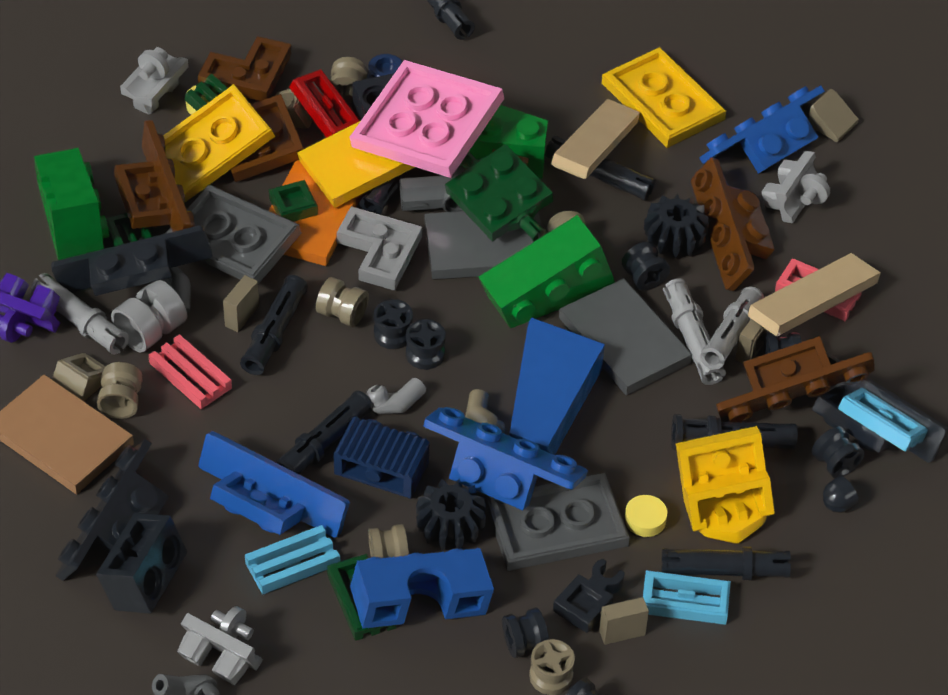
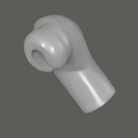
(396, 402)

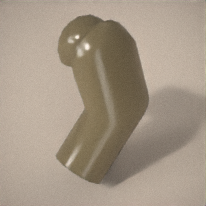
(478, 410)

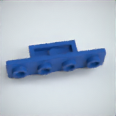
(773, 137)
(499, 463)
(267, 490)

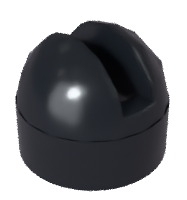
(839, 495)

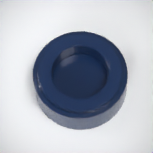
(383, 65)

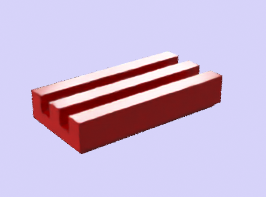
(320, 106)

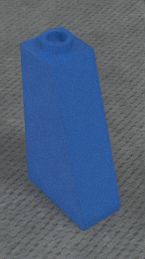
(553, 383)

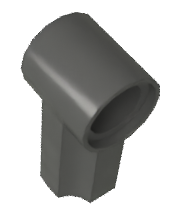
(427, 193)

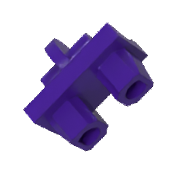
(17, 311)

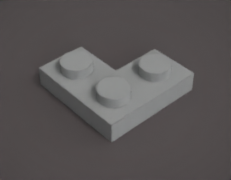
(386, 240)

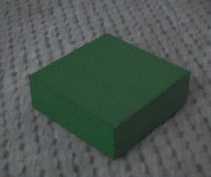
(293, 201)

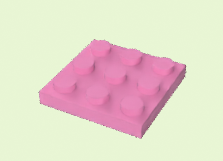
(427, 118)

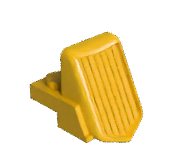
(725, 484)

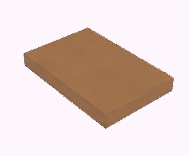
(61, 434)

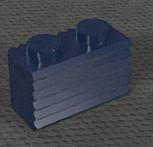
(382, 457)

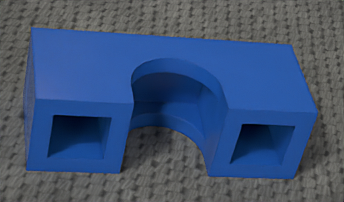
(452, 578)

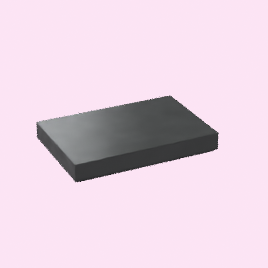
(241, 234)
(463, 250)
(635, 338)
(558, 523)

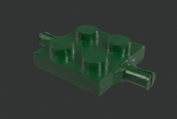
(500, 194)

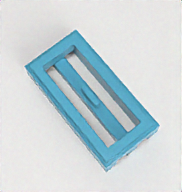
(883, 419)
(289, 554)
(685, 603)

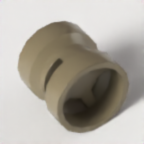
(342, 302)
(119, 391)

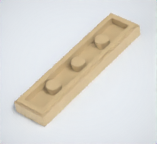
(595, 139)
(813, 294)

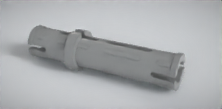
(688, 318)
(90, 321)
(728, 333)

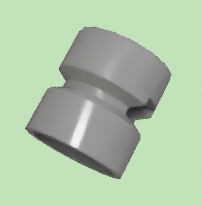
(150, 314)

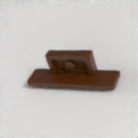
(151, 188)
(734, 224)
(791, 374)

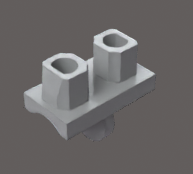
(153, 78)
(798, 187)
(235, 654)

